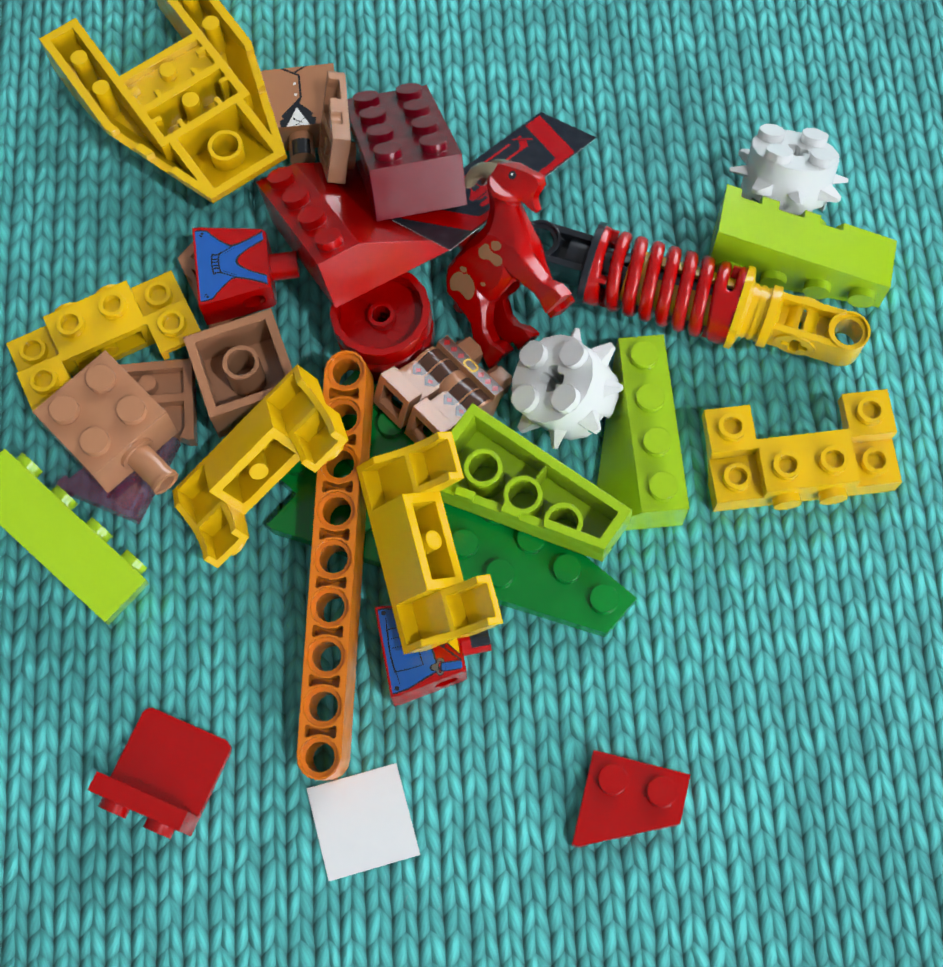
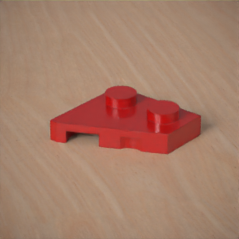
(627, 799)

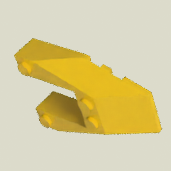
(186, 110)

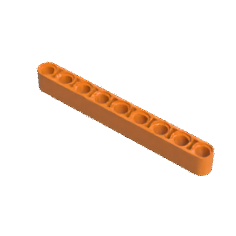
(345, 584)

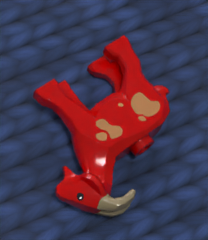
(503, 259)

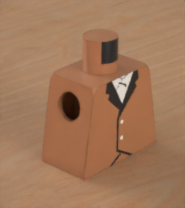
(297, 105)

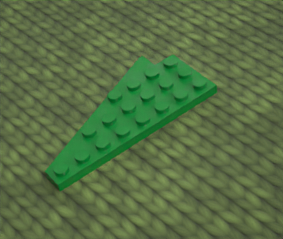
(523, 568)

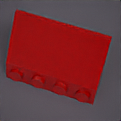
(338, 231)

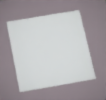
(362, 822)

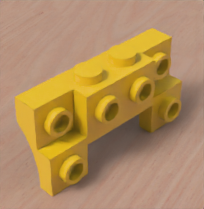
(109, 320)
(262, 448)
(801, 466)
(418, 549)

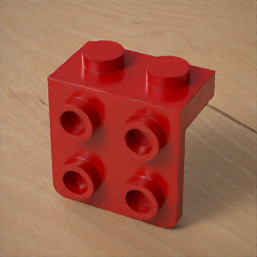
(164, 773)

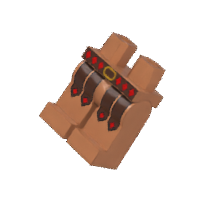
(440, 387)

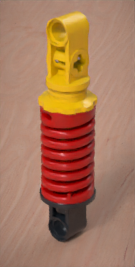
(695, 294)

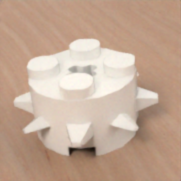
(790, 169)
(564, 387)

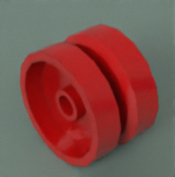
(386, 324)

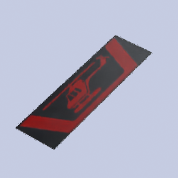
(539, 144)

